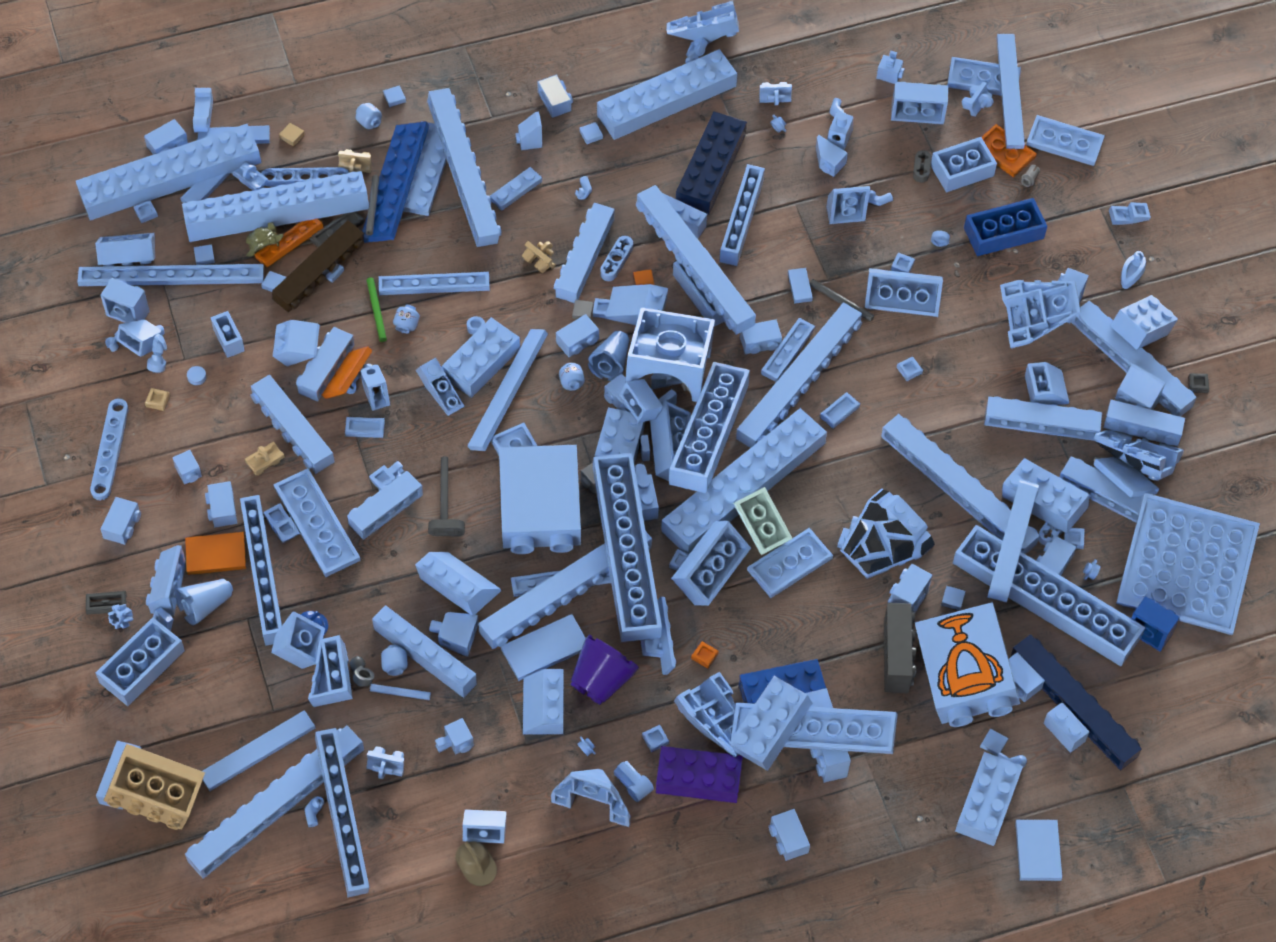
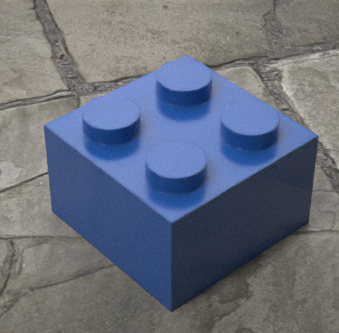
(1158, 622)

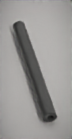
(372, 205)
(840, 299)
(444, 488)

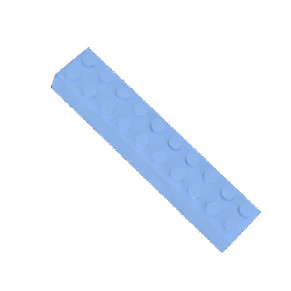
(167, 171)
(276, 204)
(757, 468)
(626, 547)
(1053, 598)

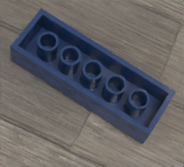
(711, 162)

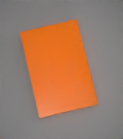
(1009, 160)
(347, 372)
(215, 553)

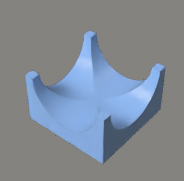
(671, 346)

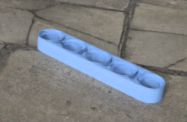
(296, 174)

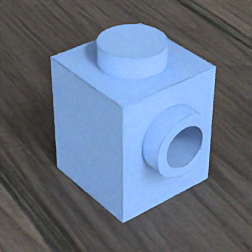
(187, 467)

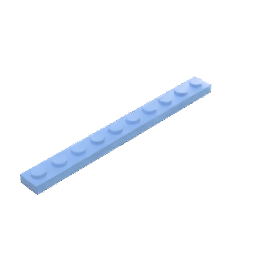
(172, 274)

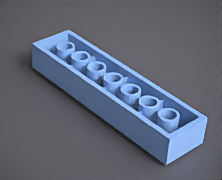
(666, 94)
(709, 427)

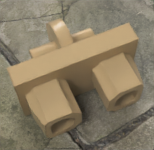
(355, 161)
(544, 261)
(264, 458)

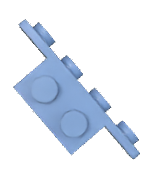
(662, 646)

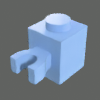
(890, 68)
(457, 736)

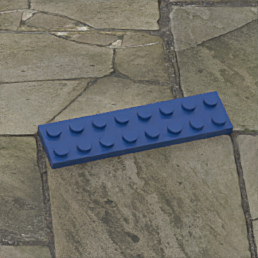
(396, 179)

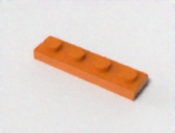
(290, 240)

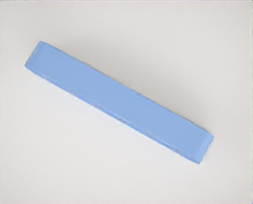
(1013, 541)

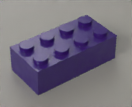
(698, 774)

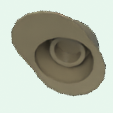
(476, 863)

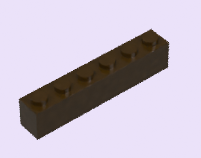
(316, 267)

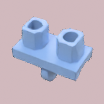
(775, 93)
(979, 99)
(250, 176)
(384, 763)

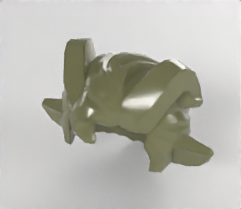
(262, 237)

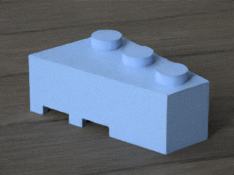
(331, 674)

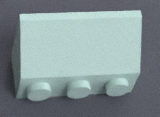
(762, 521)

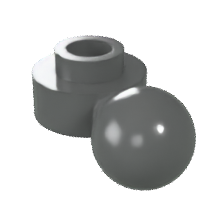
(362, 676)

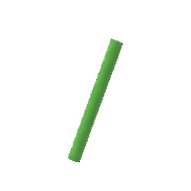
(376, 310)

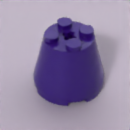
(601, 670)

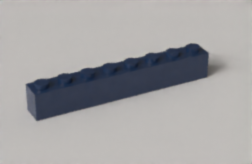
(1063, 688)

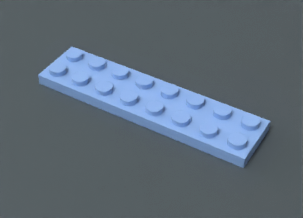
(837, 729)

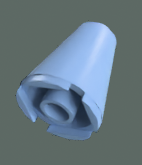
(202, 599)

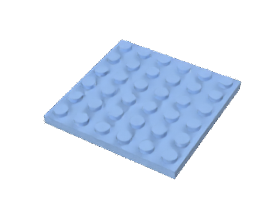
(1189, 562)

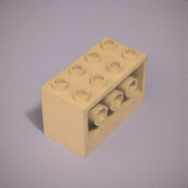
(154, 787)

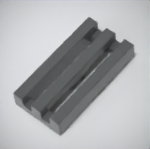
(104, 606)

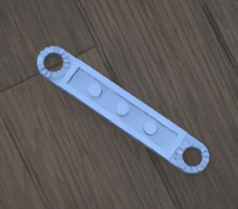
(109, 449)

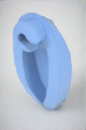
(1133, 269)

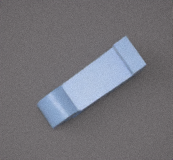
(202, 109)

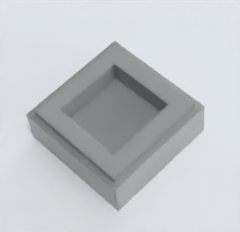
(582, 308)

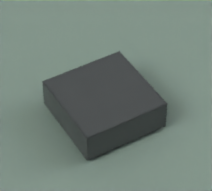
(1198, 383)

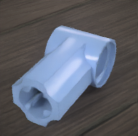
(636, 785)

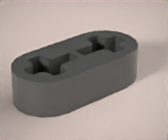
(922, 166)
(446, 527)

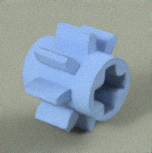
(120, 616)

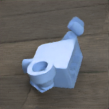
(141, 339)

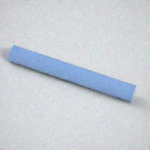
(400, 691)

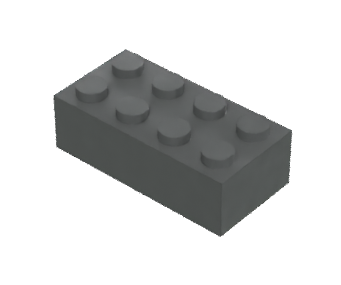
(899, 648)

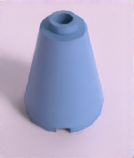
(610, 356)

